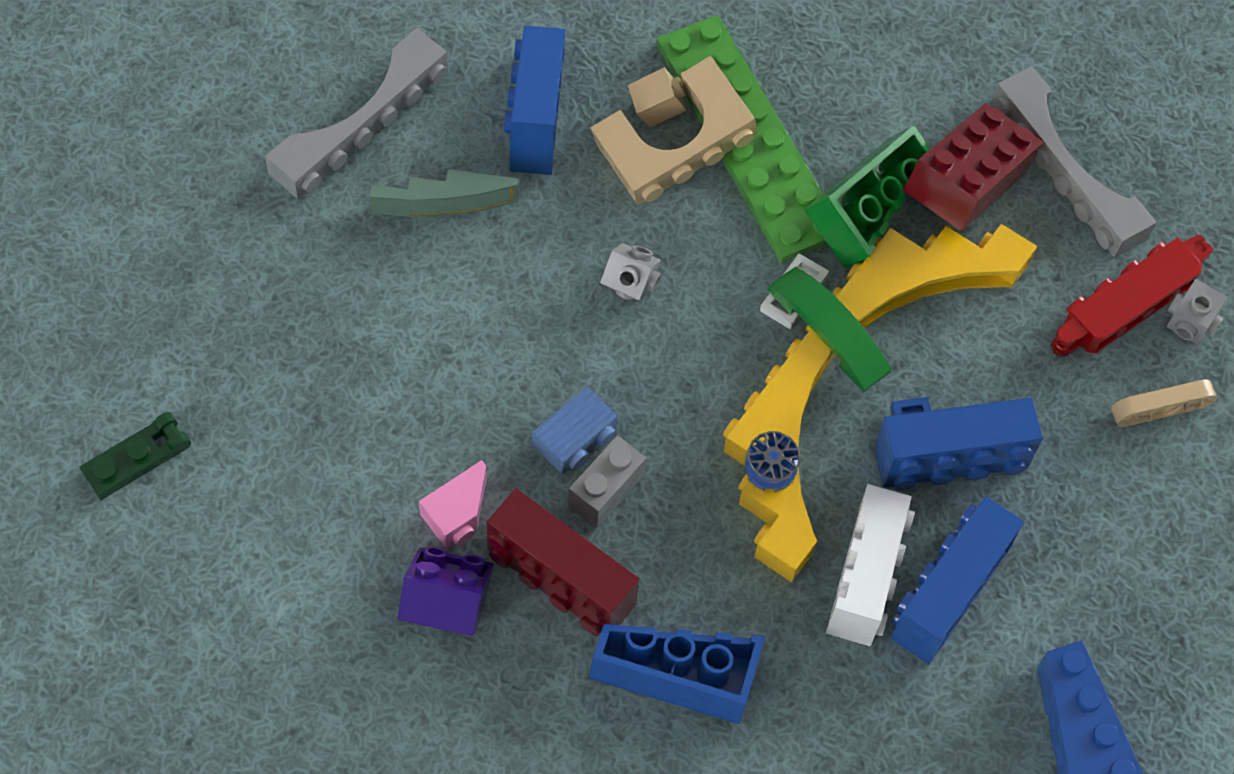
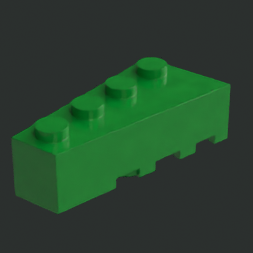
(863, 200)

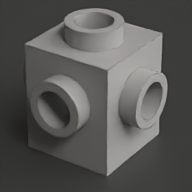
(632, 272)
(1196, 312)

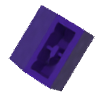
(445, 590)

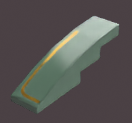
(457, 195)

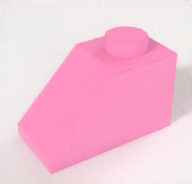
(456, 506)

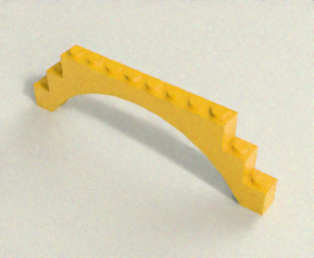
(886, 280)

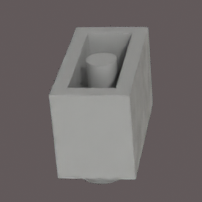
(607, 481)

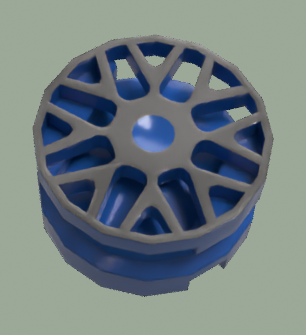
(773, 461)

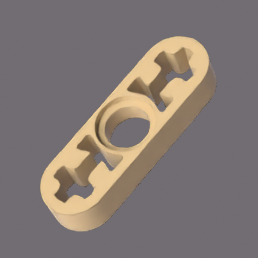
(1163, 403)

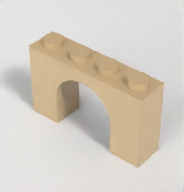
(650, 170)

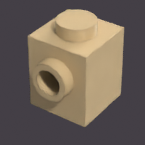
(658, 97)

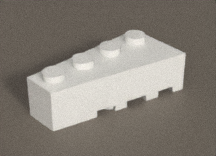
(870, 566)

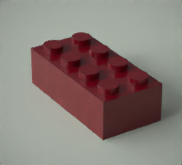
(973, 166)
(560, 563)

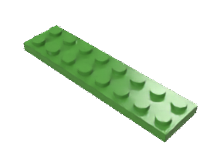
(769, 167)

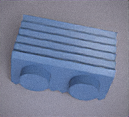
(575, 431)

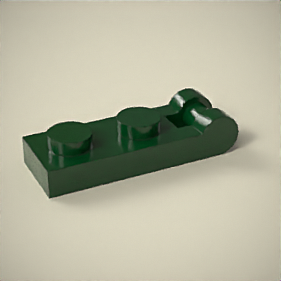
(135, 456)

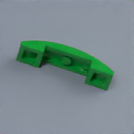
(834, 325)

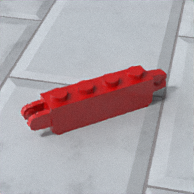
(1132, 297)

